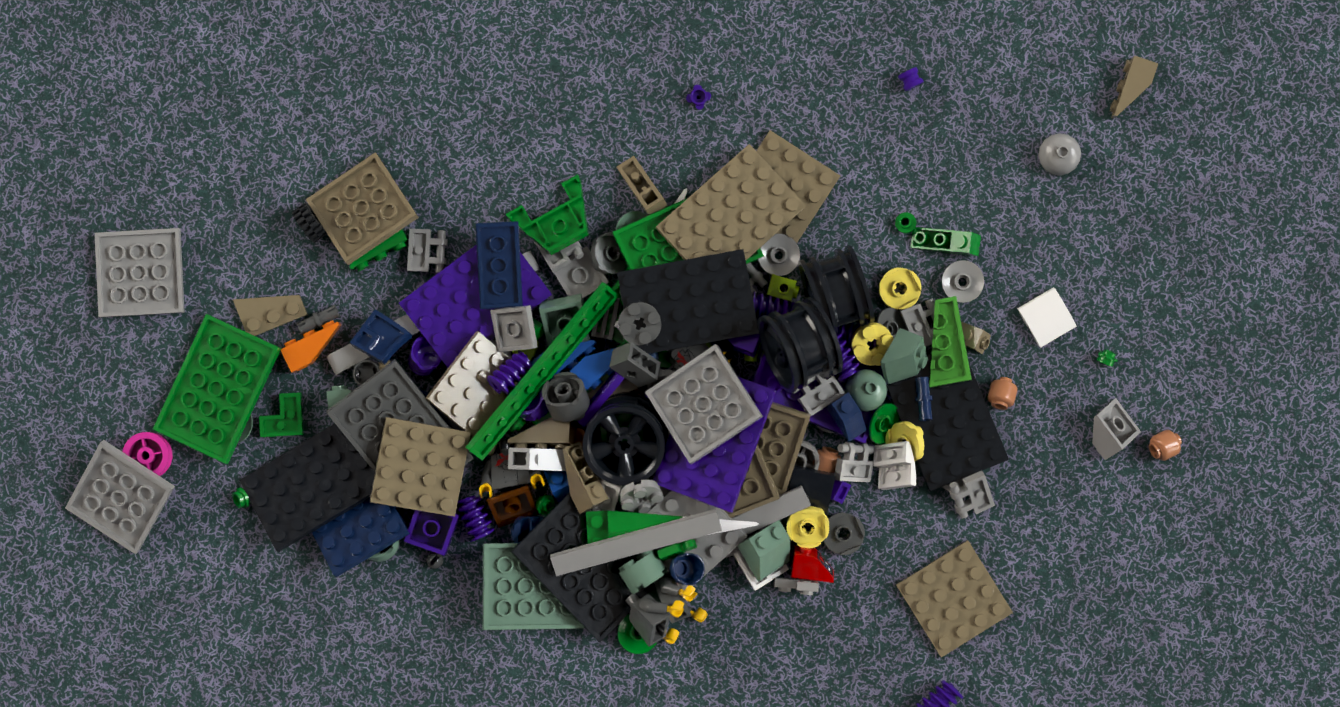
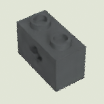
(635, 364)

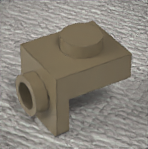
(975, 338)

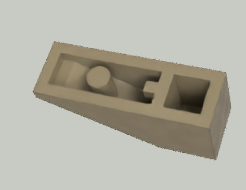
(642, 186)

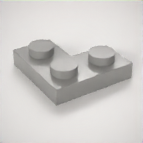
(805, 587)

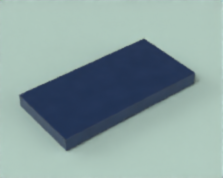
(499, 264)

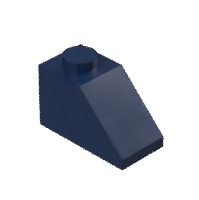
(847, 416)

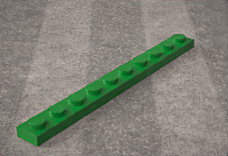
(542, 371)

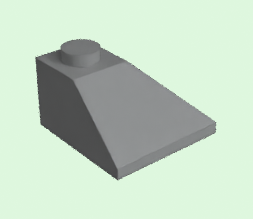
(1113, 429)

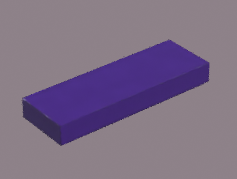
(601, 396)

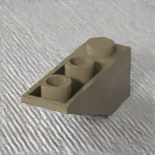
(1137, 78)
(546, 434)
(582, 481)

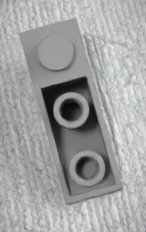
(536, 459)

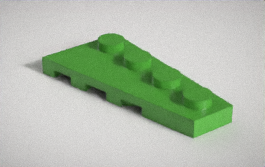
(949, 351)

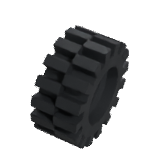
(309, 222)

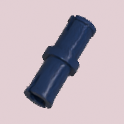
(923, 399)

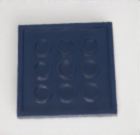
(359, 535)

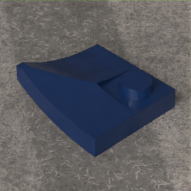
(380, 337)

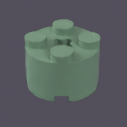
(643, 571)

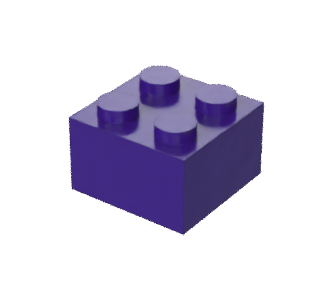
(432, 531)

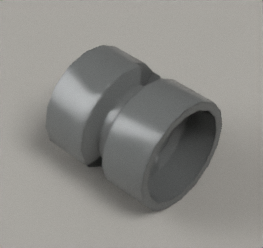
(364, 370)

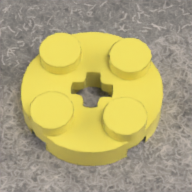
(903, 277)
(869, 333)
(909, 432)
(816, 535)

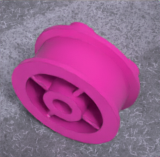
(156, 445)

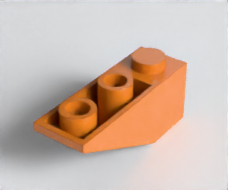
(306, 351)

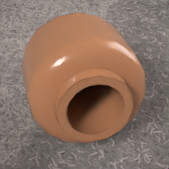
(1002, 393)
(1165, 445)
(828, 459)

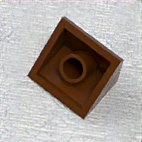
(512, 504)

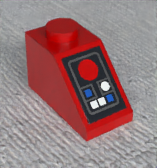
(811, 565)

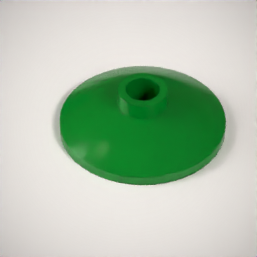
(882, 421)
(629, 641)

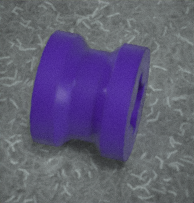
(910, 79)

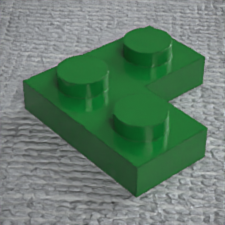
(288, 422)

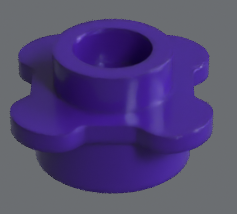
(699, 103)

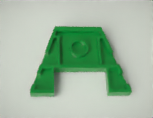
(559, 226)

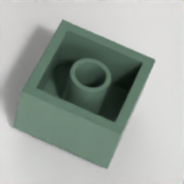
(558, 313)

